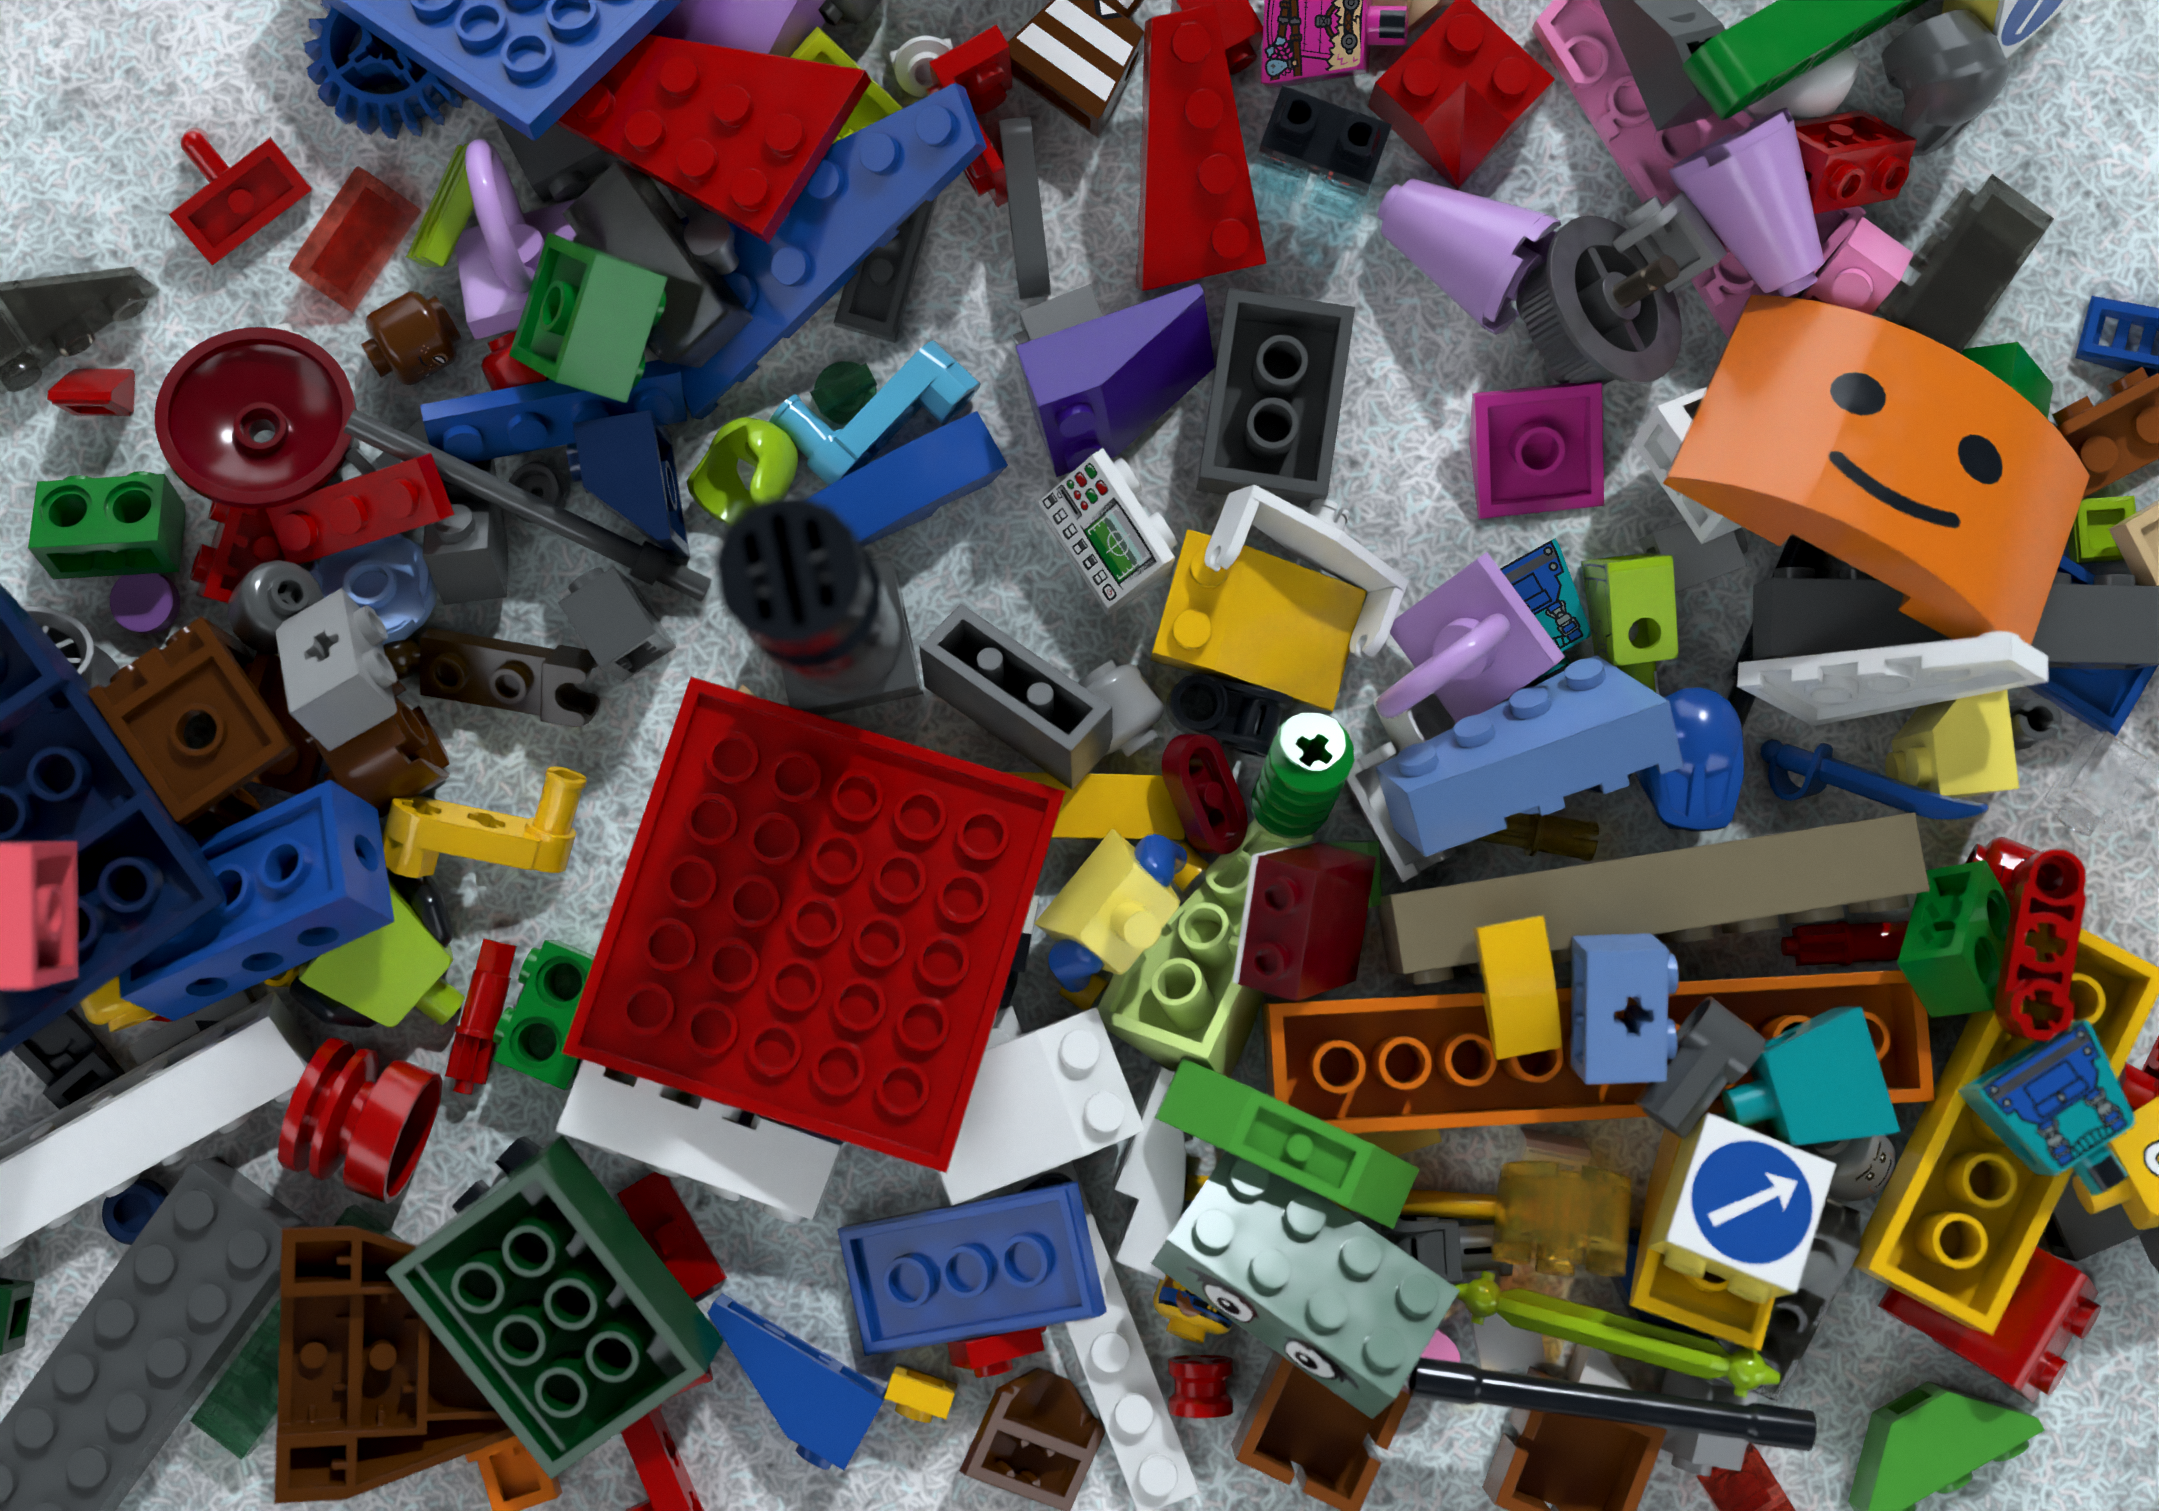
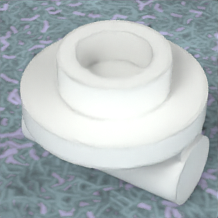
(912, 63)

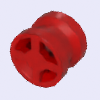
(1200, 1386)

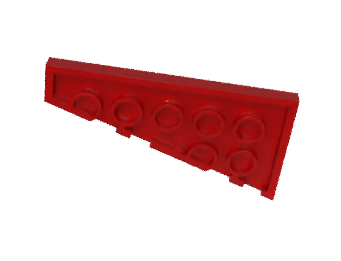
(720, 123)

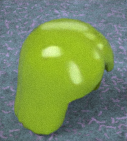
(760, 443)

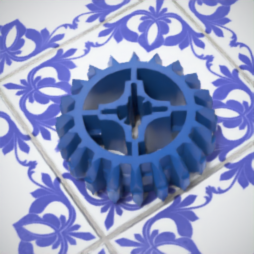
(369, 66)

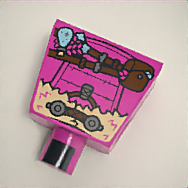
(1325, 38)

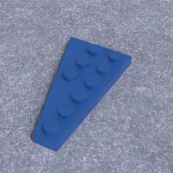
(840, 217)

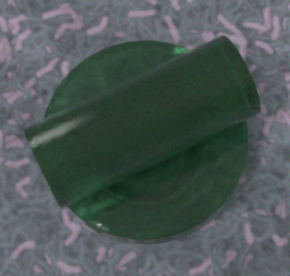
(843, 390)

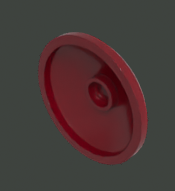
(247, 385)

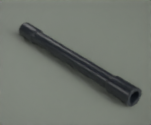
(1752, 1422)

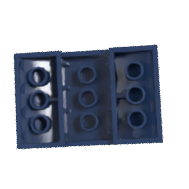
(77, 782)

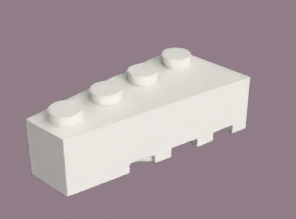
(703, 1140)

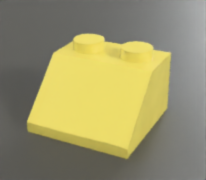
(1957, 747)

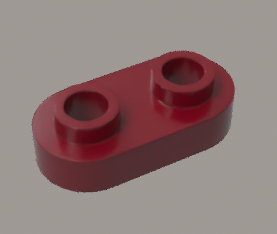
(1204, 793)

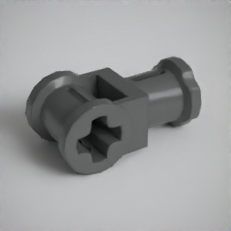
(1443, 1244)

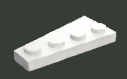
(1893, 678)

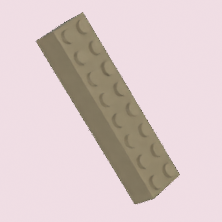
(1665, 894)

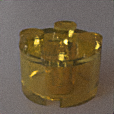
(1562, 1218)

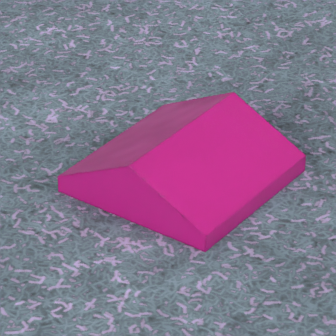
(1537, 449)

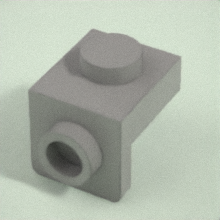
(1673, 231)

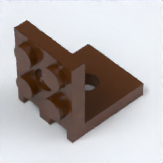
(165, 689)

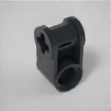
(1233, 713)

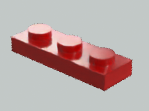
(361, 510)

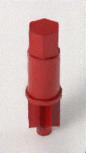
(1845, 942)
(482, 1010)

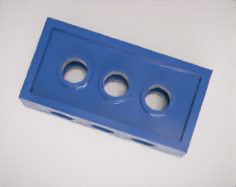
(293, 888)

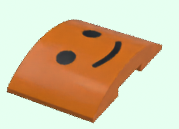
(1886, 462)

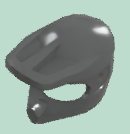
(1946, 74)

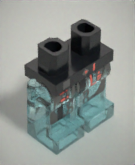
(1325, 141)

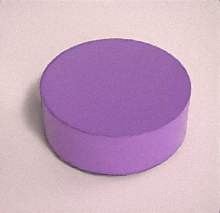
(145, 602)

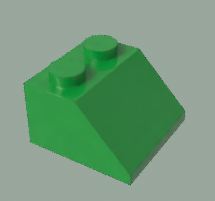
(588, 318)

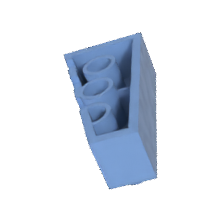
(1529, 754)

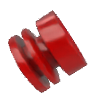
(361, 1119)

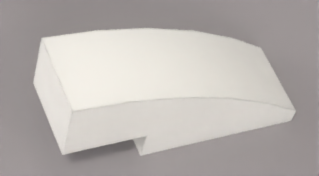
(1155, 1177)

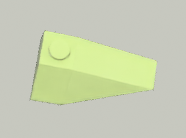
(1181, 989)

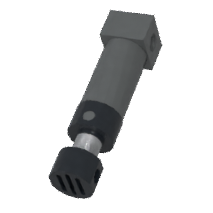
(818, 606)

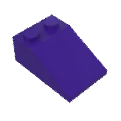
(1115, 375)

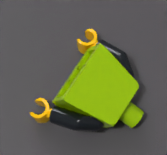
(387, 969)

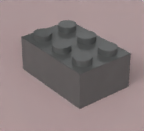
(1276, 396)

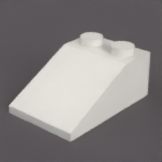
(1041, 1106)

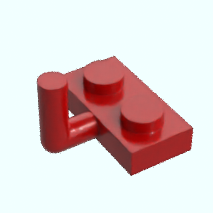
(237, 197)

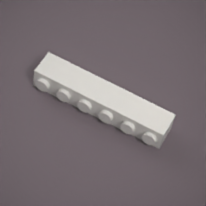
(148, 1117)

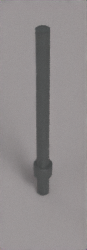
(645, 562)

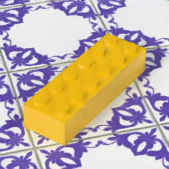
(1960, 1201)

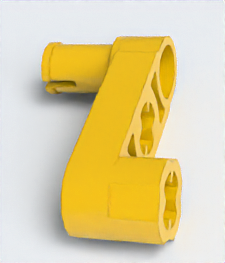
(425, 827)

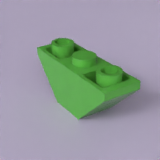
(1933, 1444)

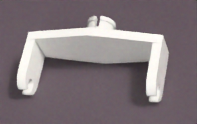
(1320, 541)

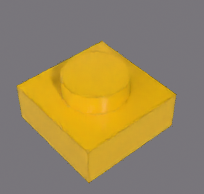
(920, 1394)

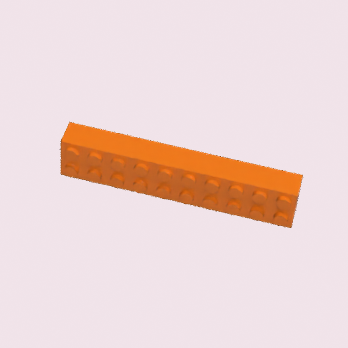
(1434, 1063)

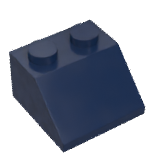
(632, 473)

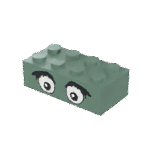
(1307, 1281)

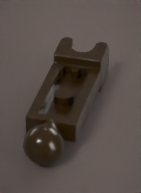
(499, 674)

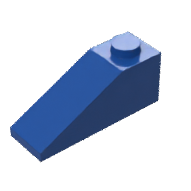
(807, 1391)

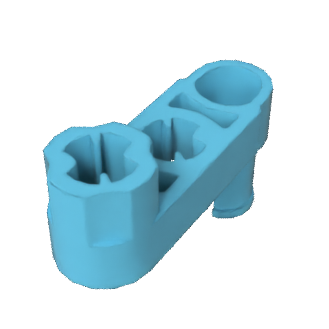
(925, 380)

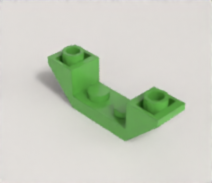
(1287, 1142)

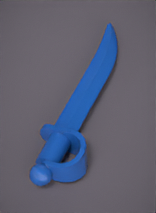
(1822, 769)

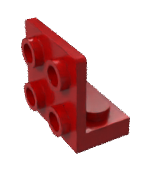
(986, 73)

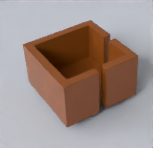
(1317, 1429)
(1571, 1462)

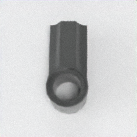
(1710, 1053)

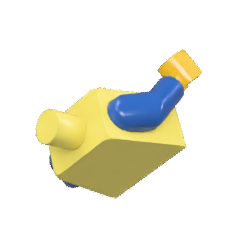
(1114, 910)

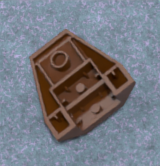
(362, 1373)

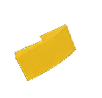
(1519, 987)

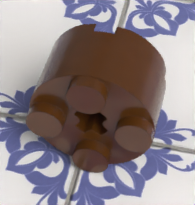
(388, 760)

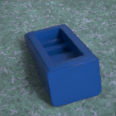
(2116, 356)

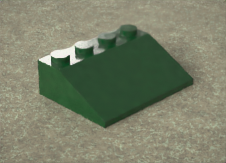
(557, 1308)

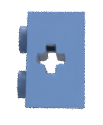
(1602, 977)

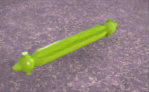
(1615, 1334)

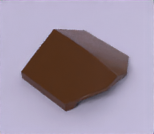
(1036, 1440)

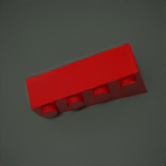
(1194, 169)

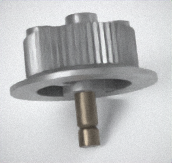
(1601, 309)

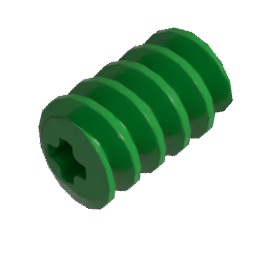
(1302, 775)

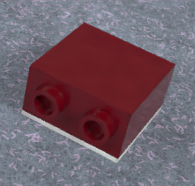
(1303, 919)

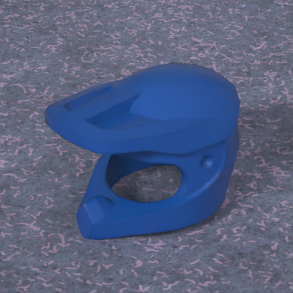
(1712, 753)

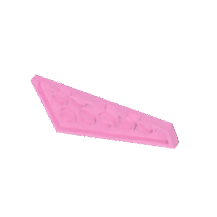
(1598, 76)

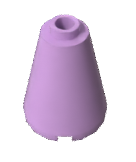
(1758, 201)
(1468, 245)

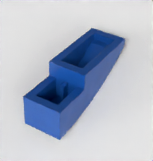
(915, 479)

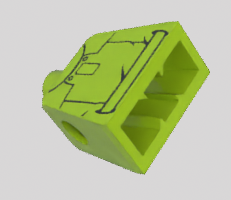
(1627, 592)

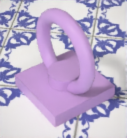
(504, 250)
(1469, 645)

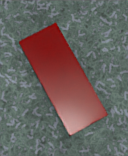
(672, 1232)

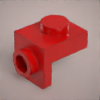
(994, 1353)

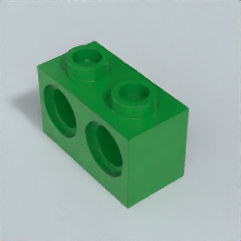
(98, 528)
(1957, 940)
(542, 1005)

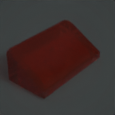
(354, 239)

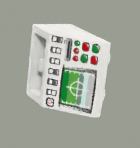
(1108, 531)

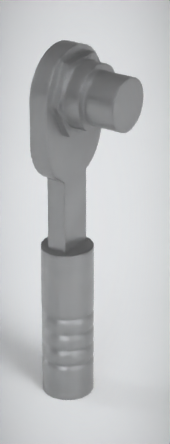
(708, 235)

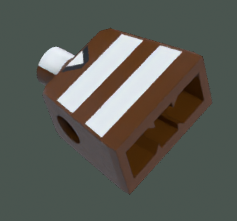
(1079, 57)

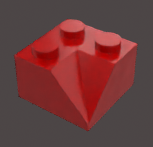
(1460, 91)

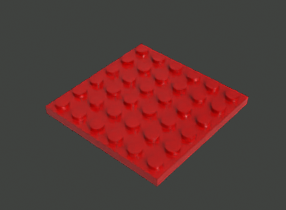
(816, 924)

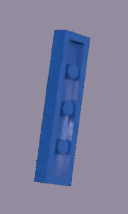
(542, 414)

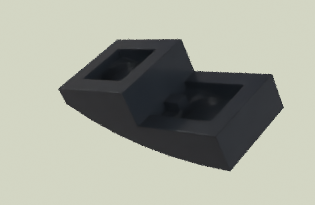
(68, 1060)

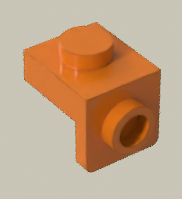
(513, 1476)

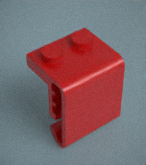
(2035, 1329)

